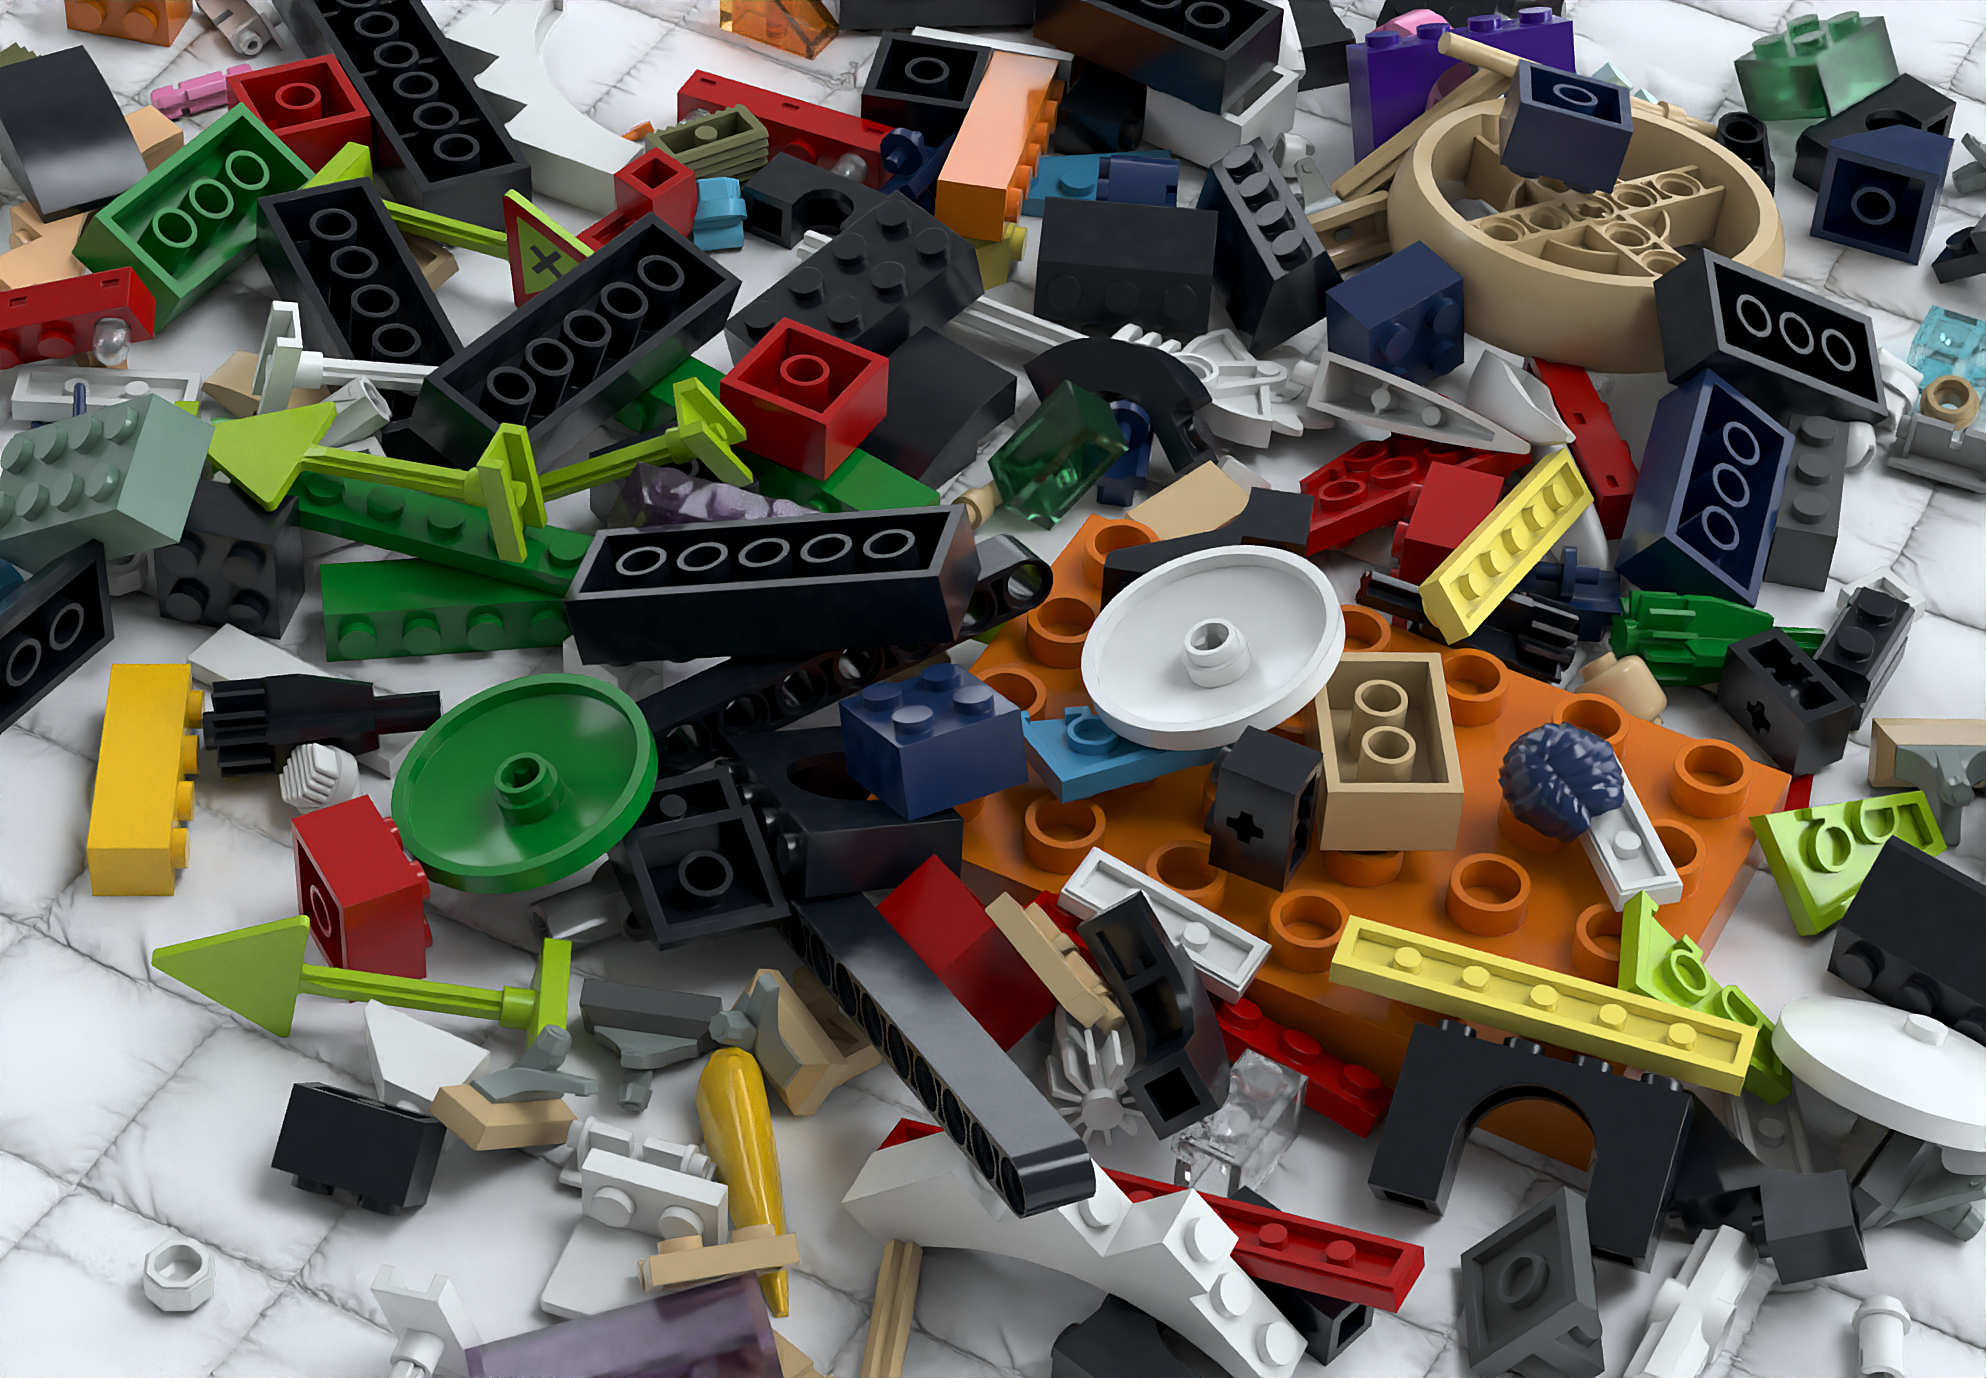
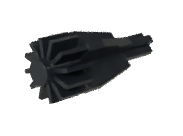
(1523, 631)
(267, 717)

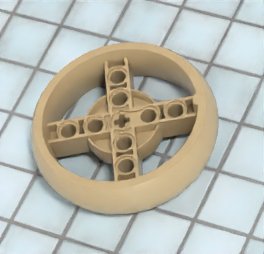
(1569, 268)

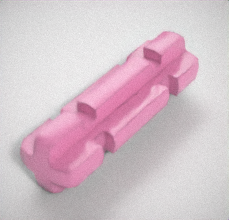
(195, 93)

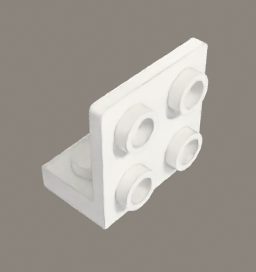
(623, 1218)

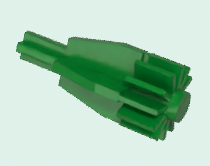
(1689, 634)

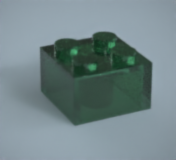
(1816, 67)

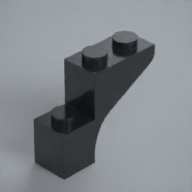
(1268, 520)
(1796, 1218)

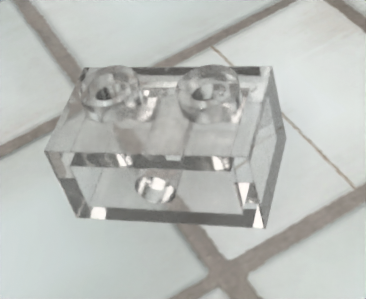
(1247, 1134)

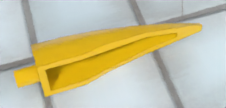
(743, 1146)

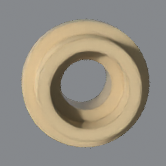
(1954, 391)

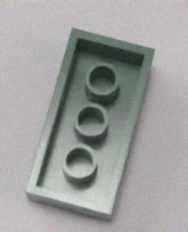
(101, 476)

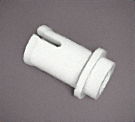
(1881, 1333)

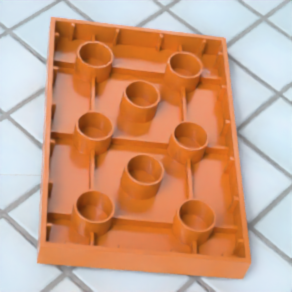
(1495, 893)

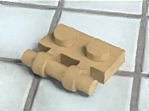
(1057, 963)
(686, 1263)

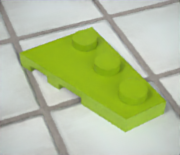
(1828, 850)
(1672, 973)

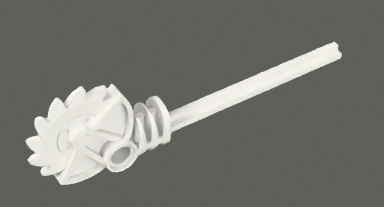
(1246, 392)

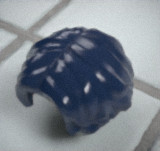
(1560, 779)

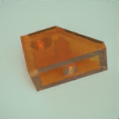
(789, 25)

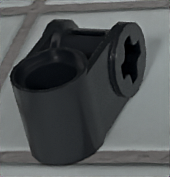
(1748, 139)

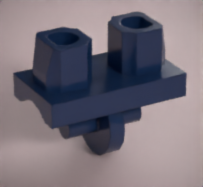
(913, 166)
(1132, 468)
(1586, 588)

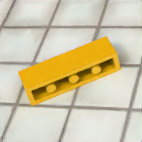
(143, 780)

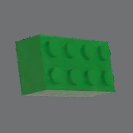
(194, 213)

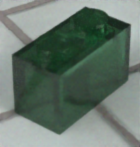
(1057, 455)

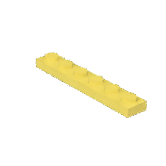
(1504, 546)
(1544, 1005)

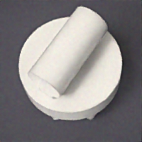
(1900, 387)
(319, 777)

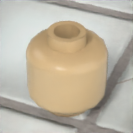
(1626, 683)

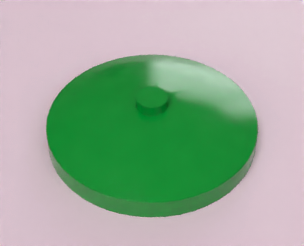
(525, 783)

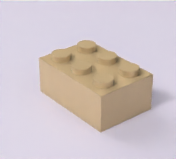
(1387, 755)

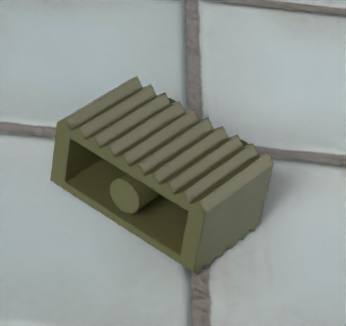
(716, 146)

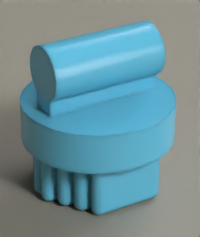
(719, 214)

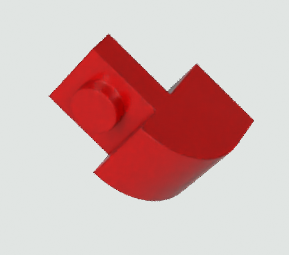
(645, 185)

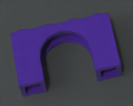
(1395, 73)

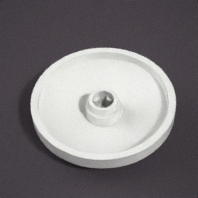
(1213, 647)
(1888, 1067)

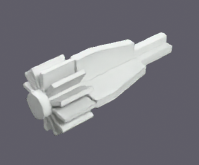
(1089, 1077)

